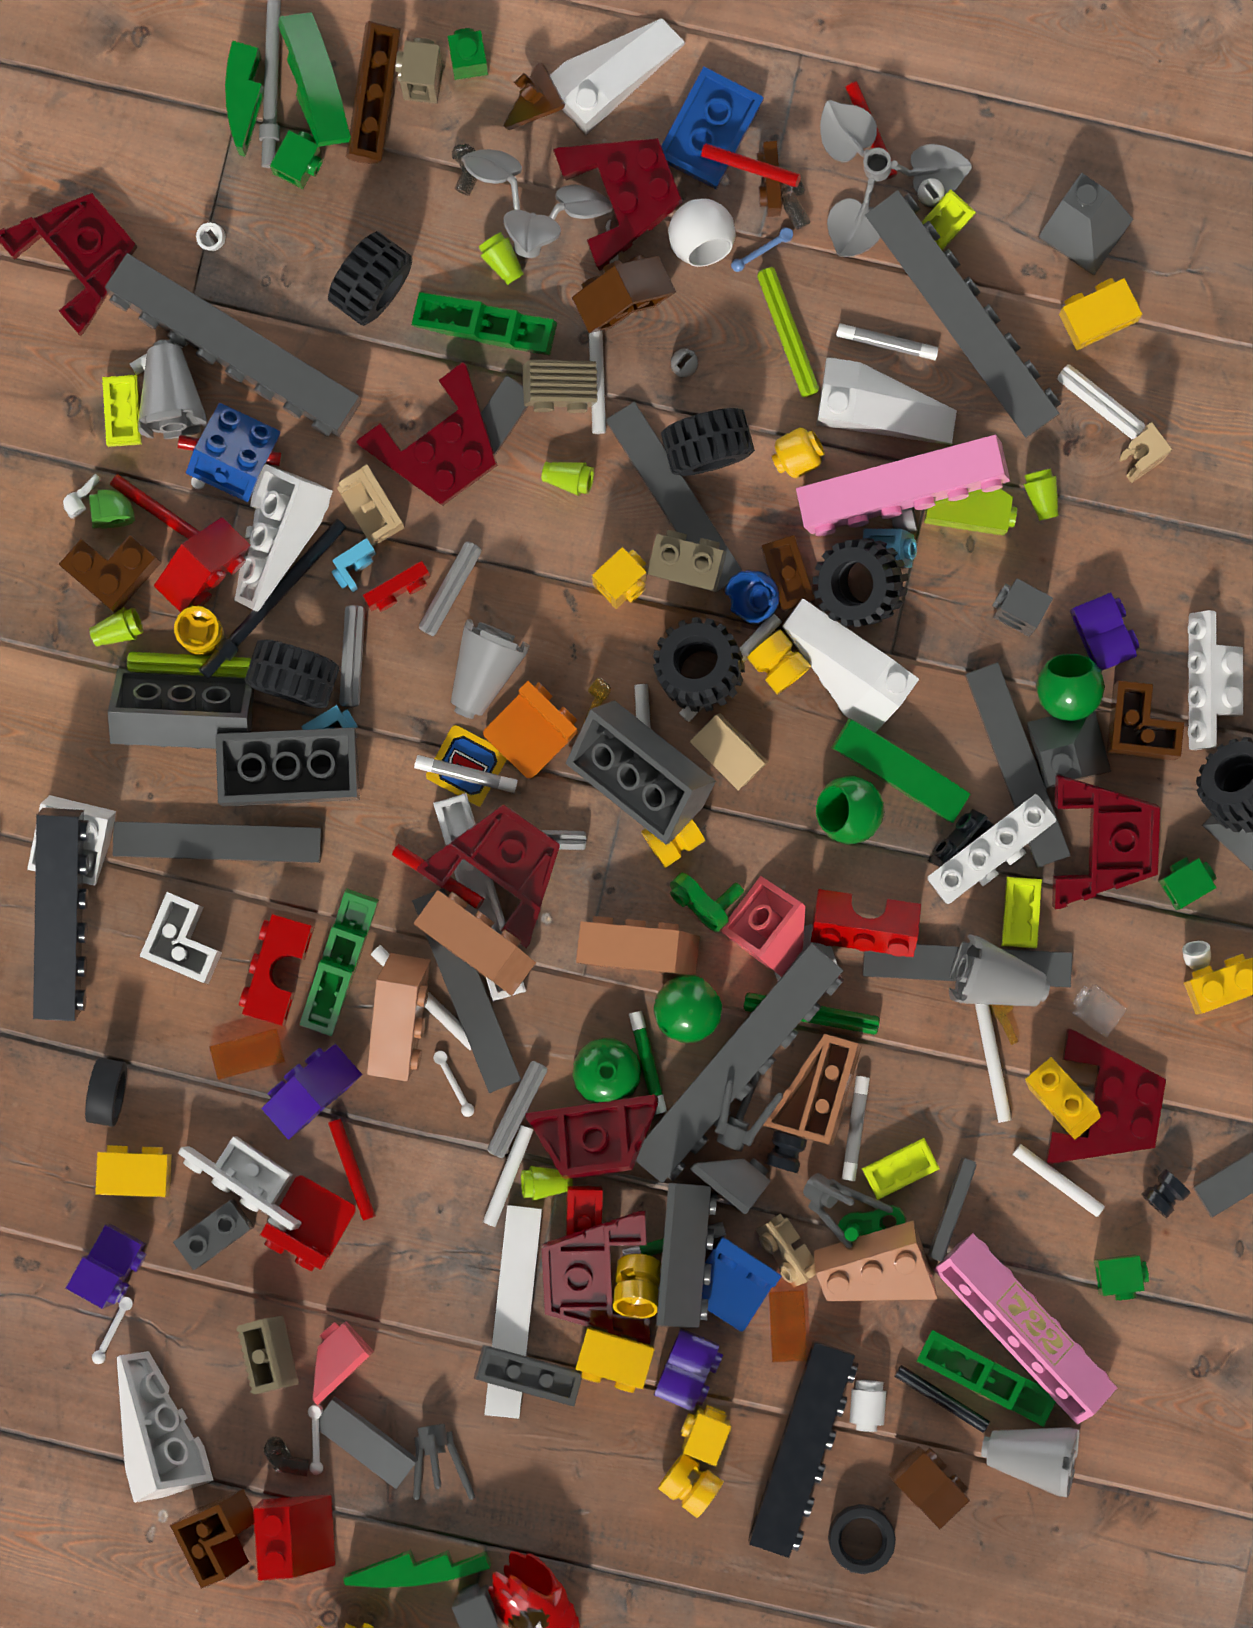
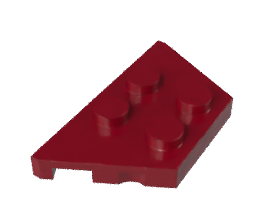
(595, 1135)

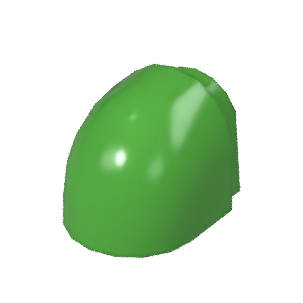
(110, 509)

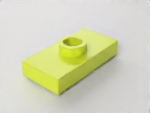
(949, 217)
(121, 410)
(1021, 912)
(900, 1168)

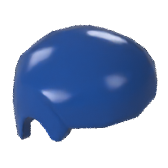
(752, 596)

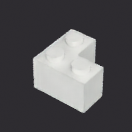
(171, 941)

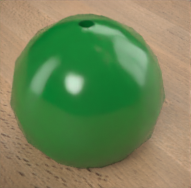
(1070, 686)
(850, 810)
(687, 1009)

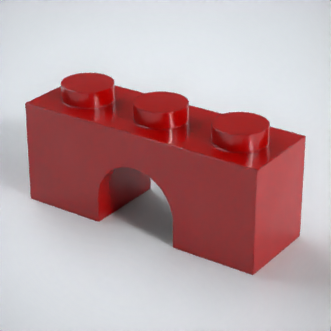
(839, 925)
(281, 939)

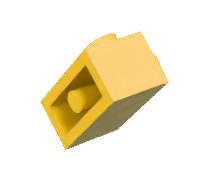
(1100, 312)
(621, 577)
(1220, 987)
(133, 1173)
(614, 1359)
(705, 1434)

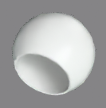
(701, 232)

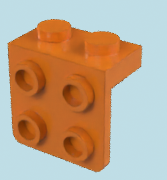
(531, 730)

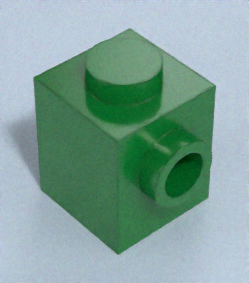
(467, 53)
(297, 159)
(1188, 882)
(1121, 1276)

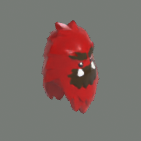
(531, 1595)

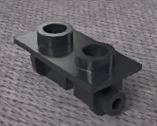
(967, 830)

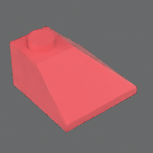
(768, 926)
(337, 1358)

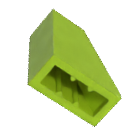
(978, 512)

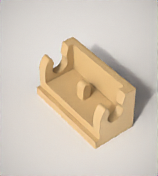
(1149, 449)
(370, 506)
(728, 751)

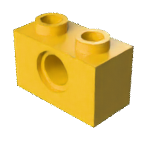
(1063, 1098)

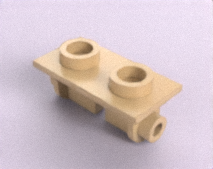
(794, 1265)

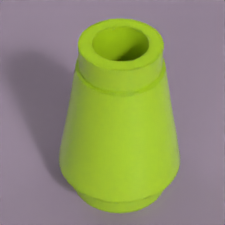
(501, 257)
(569, 476)
(1042, 492)
(116, 628)
(542, 1183)

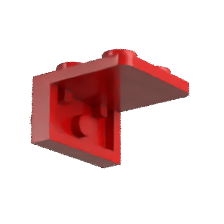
(323, 1223)

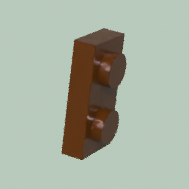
(770, 193)
(788, 572)

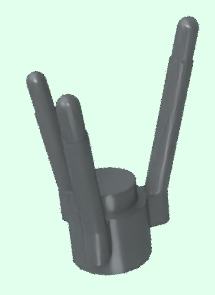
(734, 1131)
(827, 1192)
(433, 1441)

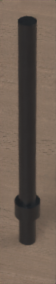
(228, 646)

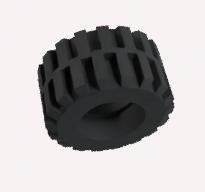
(370, 278)
(707, 441)
(834, 582)
(689, 640)
(292, 673)
(1220, 781)

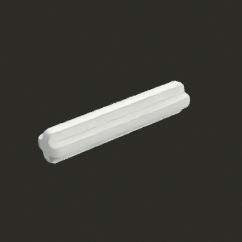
(1101, 401)

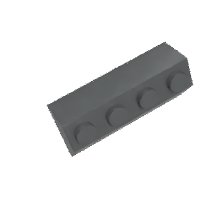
(177, 709)
(287, 767)
(639, 771)
(684, 1255)

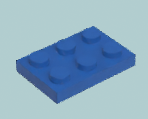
(712, 114)

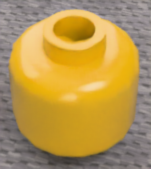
(798, 452)

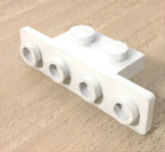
(1213, 680)
(991, 849)
(248, 1175)

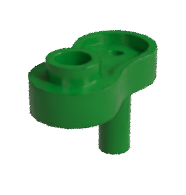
(711, 913)
(863, 1223)

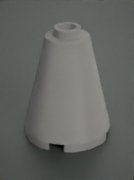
(169, 394)
(483, 667)
(995, 977)
(1035, 1456)

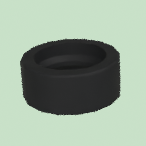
(106, 1092)
(888, 1542)

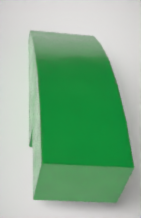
(242, 93)

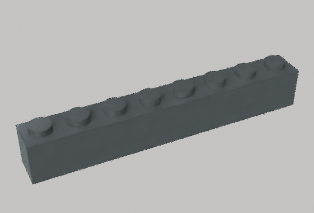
(962, 314)
(233, 346)
(738, 1061)

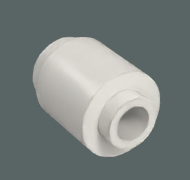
(867, 1405)

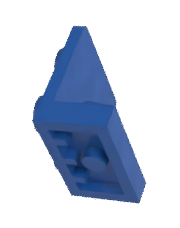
(232, 452)
(736, 1284)

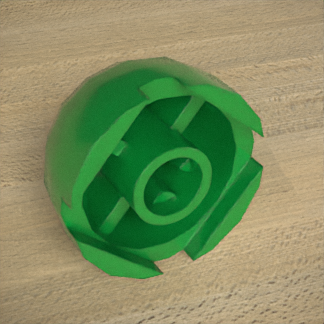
(606, 1070)

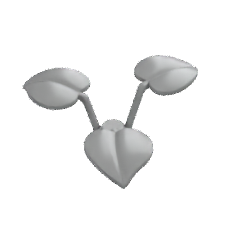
(849, 131)
(527, 229)

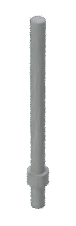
(269, 131)

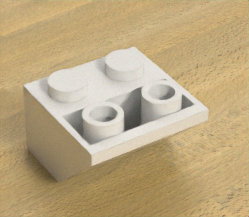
(100, 834)

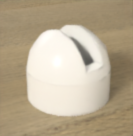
(924, 195)
(206, 241)
(1197, 954)

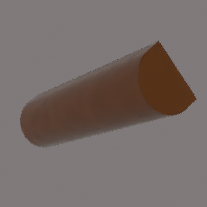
(373, 93)

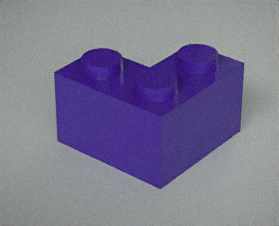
(310, 1089)
(103, 1272)

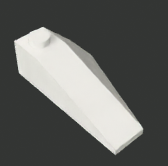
(609, 73)
(874, 403)
(284, 521)
(854, 672)
(157, 1443)

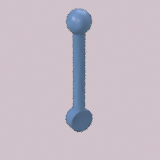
(785, 235)

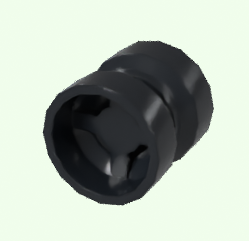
(786, 1152)
(1163, 1196)

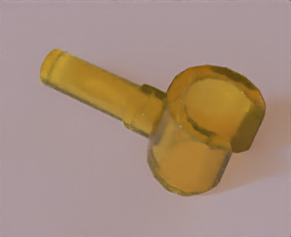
(600, 691)
(1000, 1013)

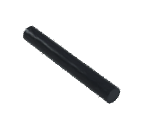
(942, 1398)

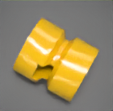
(198, 630)
(778, 662)
(687, 840)
(637, 1286)
(690, 1485)

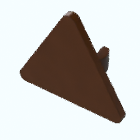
(536, 99)

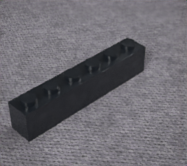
(59, 914)
(801, 1449)

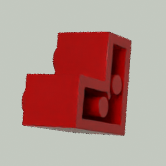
(202, 565)

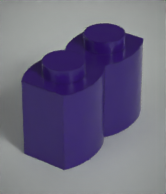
(1104, 631)
(687, 1370)

